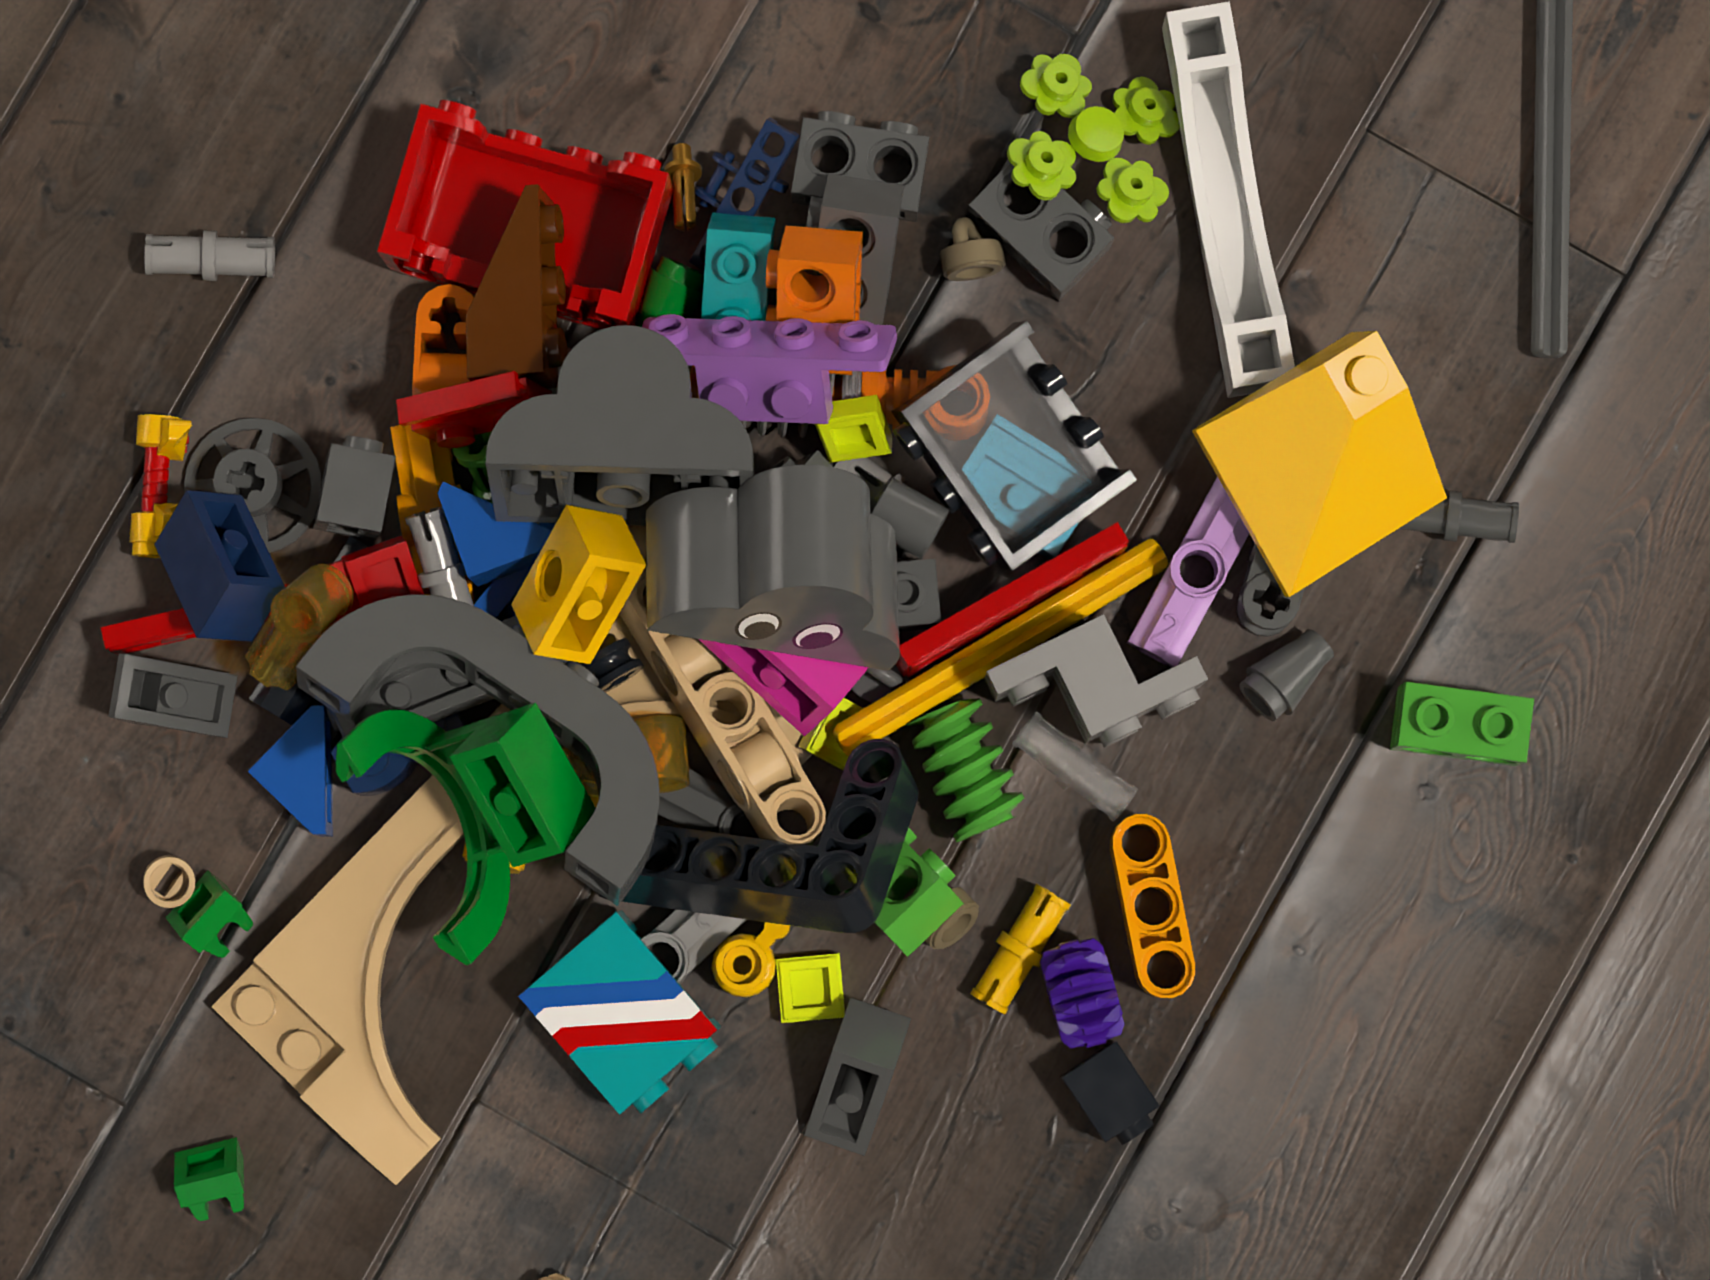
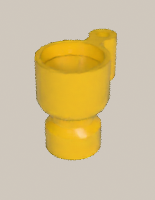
(746, 962)

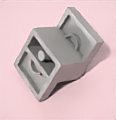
(1096, 682)

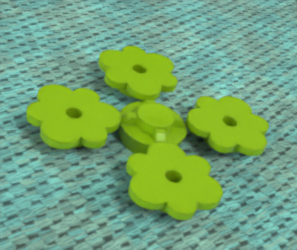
(1094, 135)

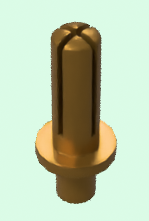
(683, 174)

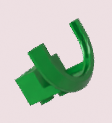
(509, 791)

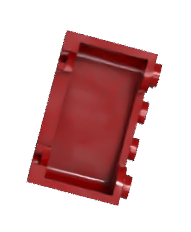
(463, 189)

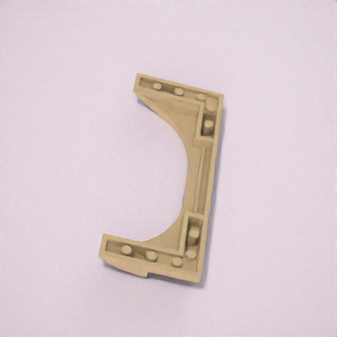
(318, 983)

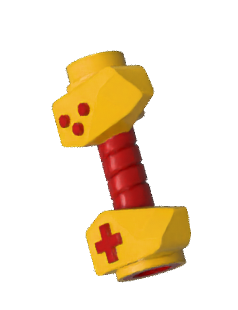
(164, 440)

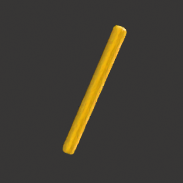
(1001, 645)

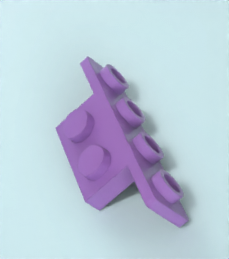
(775, 366)

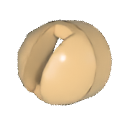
(179, 889)

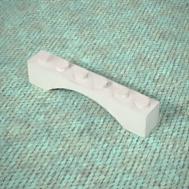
(1226, 198)

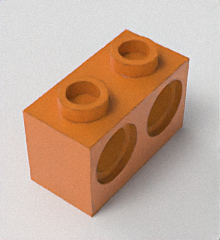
(823, 298)

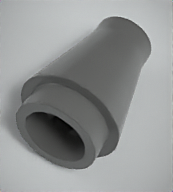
(1283, 677)

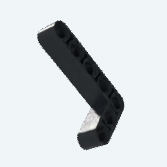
(815, 872)

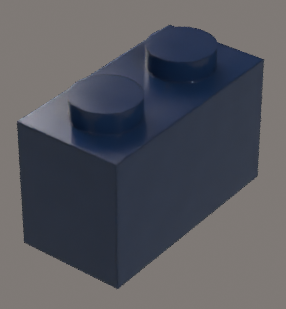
(219, 565)

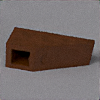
(516, 304)

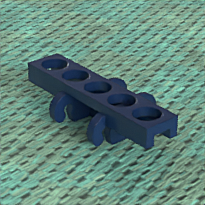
(747, 168)

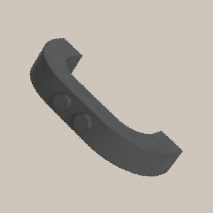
(458, 637)

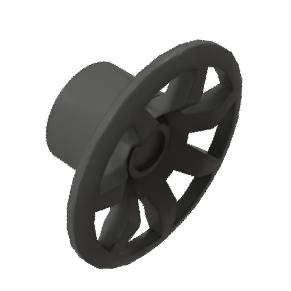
(257, 477)

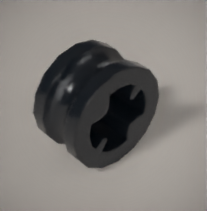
(614, 665)

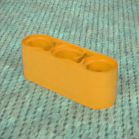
(1161, 874)

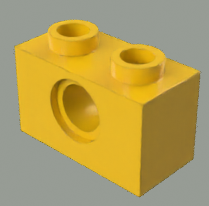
(578, 584)

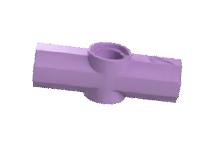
(1175, 606)

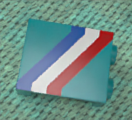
(621, 1015)

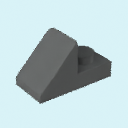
(172, 696)

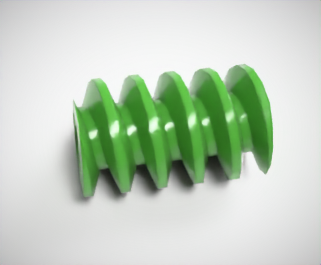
(966, 767)

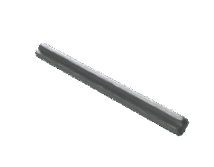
(1552, 178)

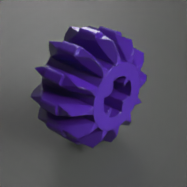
(1082, 993)

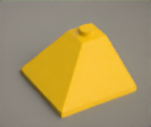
(1324, 459)

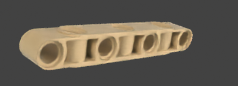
(748, 756)

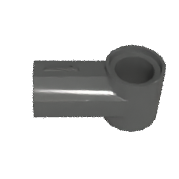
(912, 517)
(701, 806)

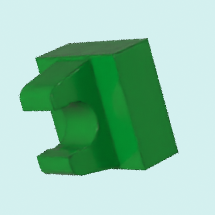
(206, 914)
(208, 1175)

